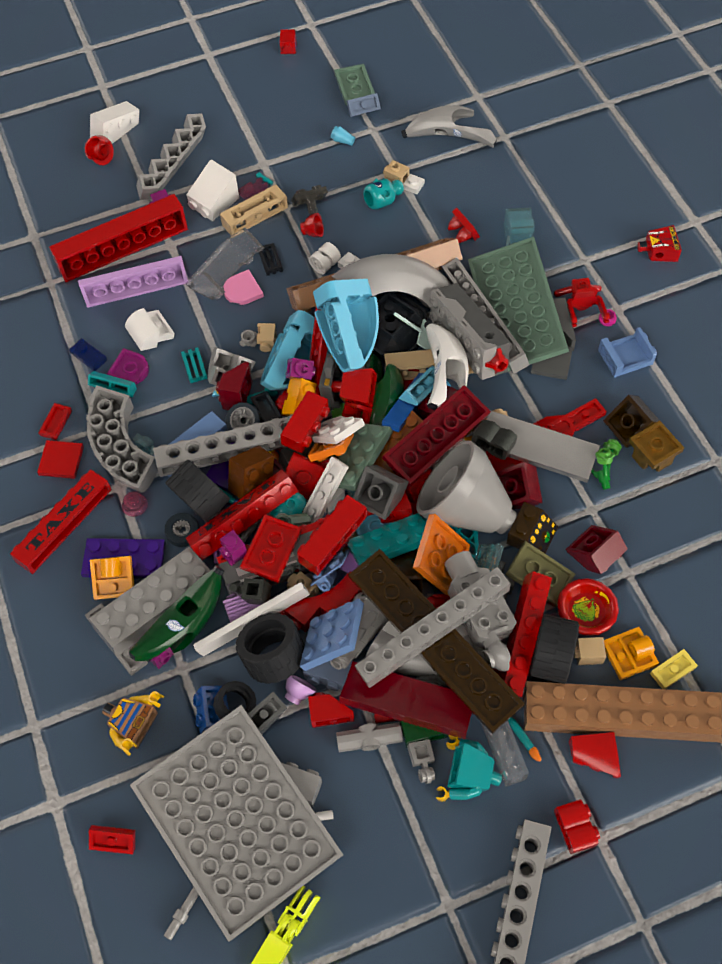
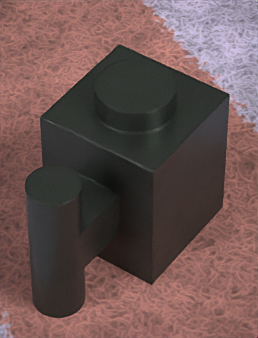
(253, 591)

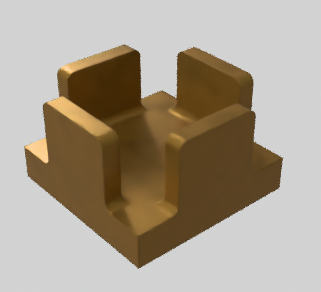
(655, 447)

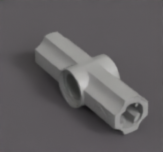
(369, 737)

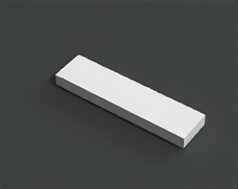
(325, 489)

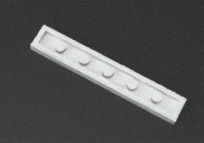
(232, 629)

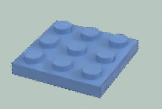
(332, 634)

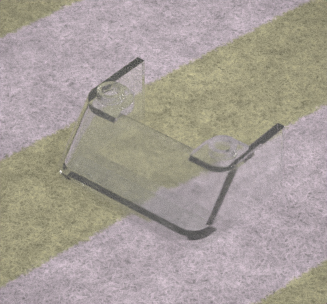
(224, 263)

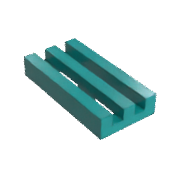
(191, 354)

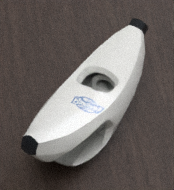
(449, 362)

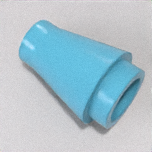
(342, 136)

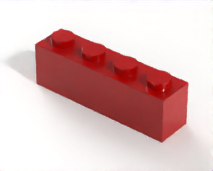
(332, 534)

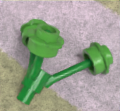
(605, 457)

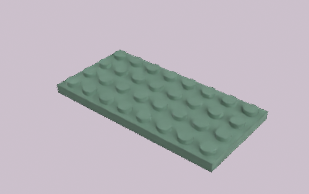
(521, 296)

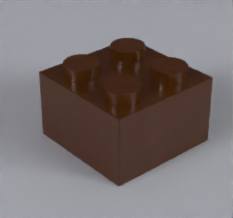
(249, 470)

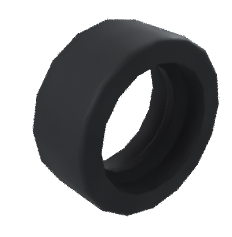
(237, 687)

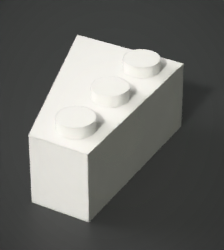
(114, 121)

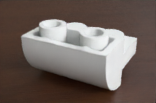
(148, 328)

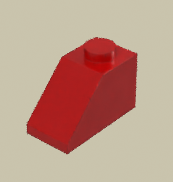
(327, 710)

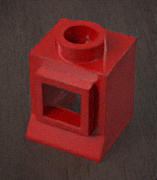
(354, 410)

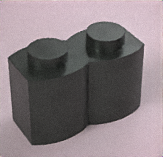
(494, 439)

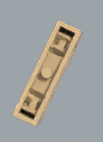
(254, 209)

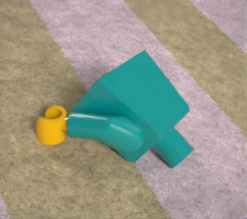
(470, 771)

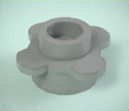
(248, 334)

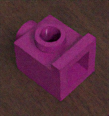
(232, 548)

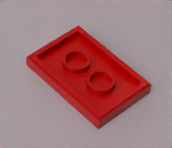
(271, 548)

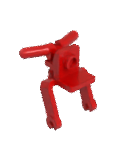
(582, 298)

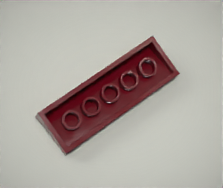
(436, 435)
(409, 702)

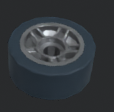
(240, 411)

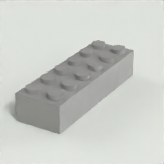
(137, 609)

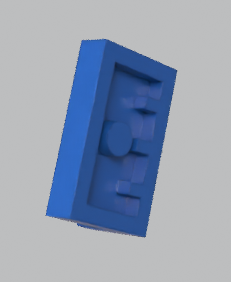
(203, 701)

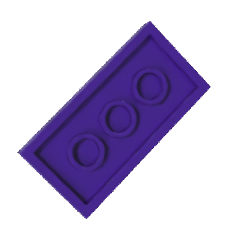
(145, 553)

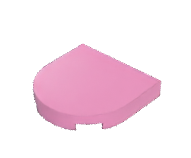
(242, 288)

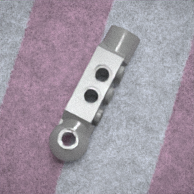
(491, 623)

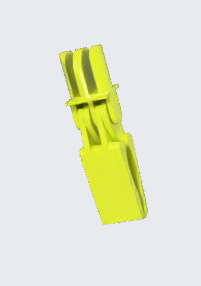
(276, 945)

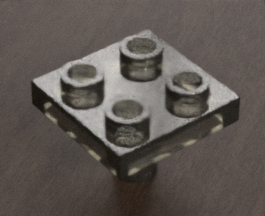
(309, 197)

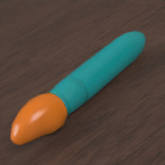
(533, 751)

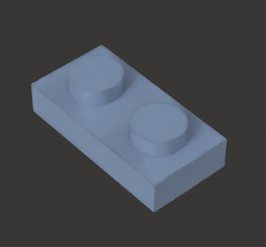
(363, 104)

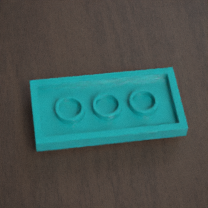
(392, 539)

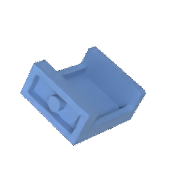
(627, 353)

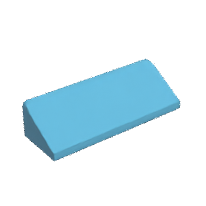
(420, 388)

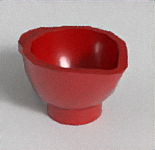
(313, 226)

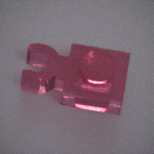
(251, 189)

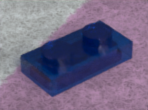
(88, 354)

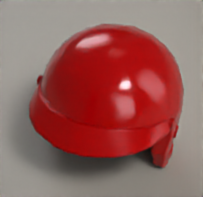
(99, 149)

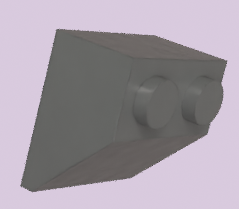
(380, 490)

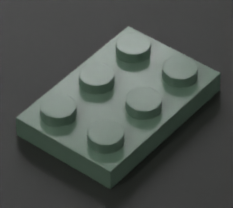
(353, 82)

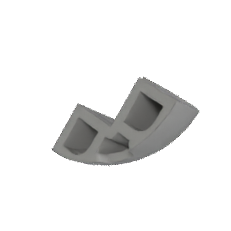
(223, 361)

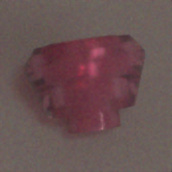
(134, 504)

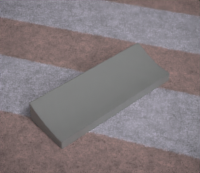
(549, 448)

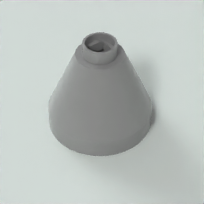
(467, 492)

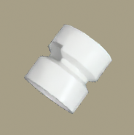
(324, 258)

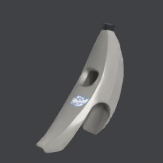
(442, 122)

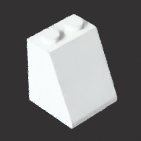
(213, 191)

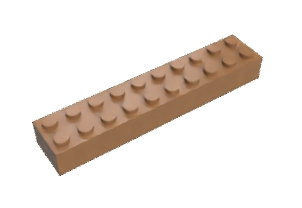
(434, 253)
(623, 711)

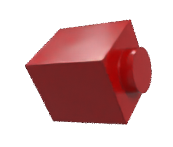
(288, 41)

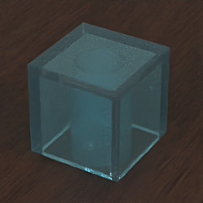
(518, 225)

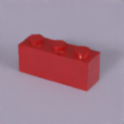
(305, 422)

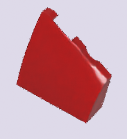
(597, 752)

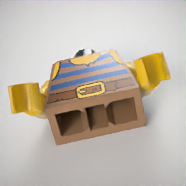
(131, 719)

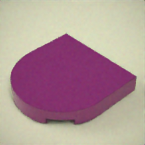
(130, 366)

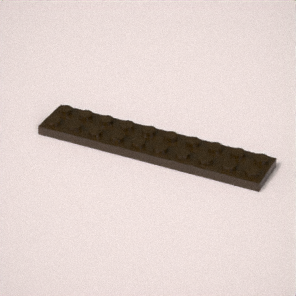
(451, 655)

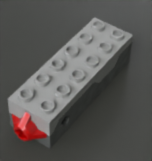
(483, 342)

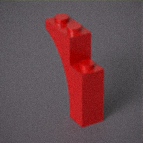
(309, 608)

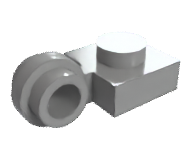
(422, 754)

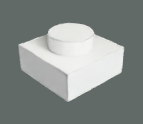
(413, 184)
(347, 259)

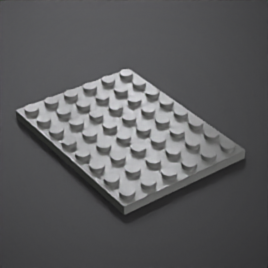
(236, 822)

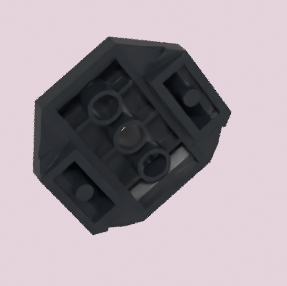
(393, 333)

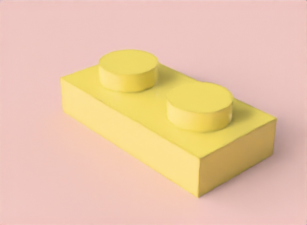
(673, 669)

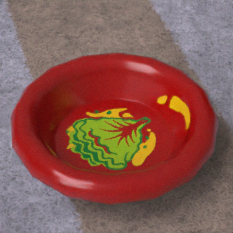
(590, 605)

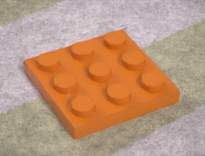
(436, 547)

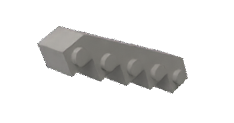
(172, 156)

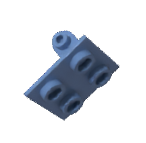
(328, 574)

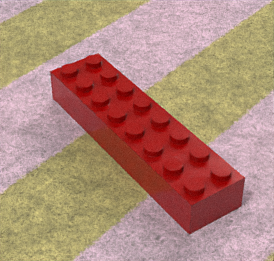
(119, 238)

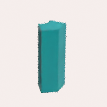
(94, 376)

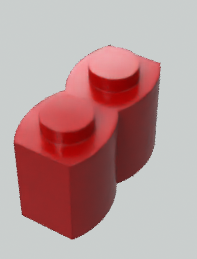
(576, 826)

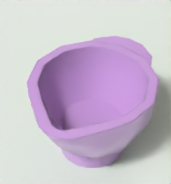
(298, 689)

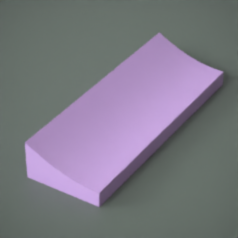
(133, 281)

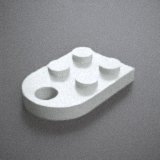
(337, 429)

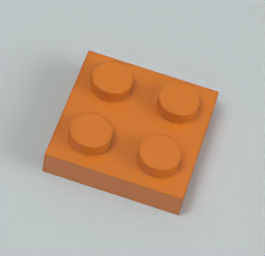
(322, 451)

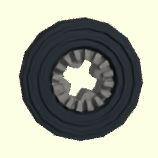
(175, 524)

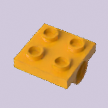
(111, 576)
(630, 653)

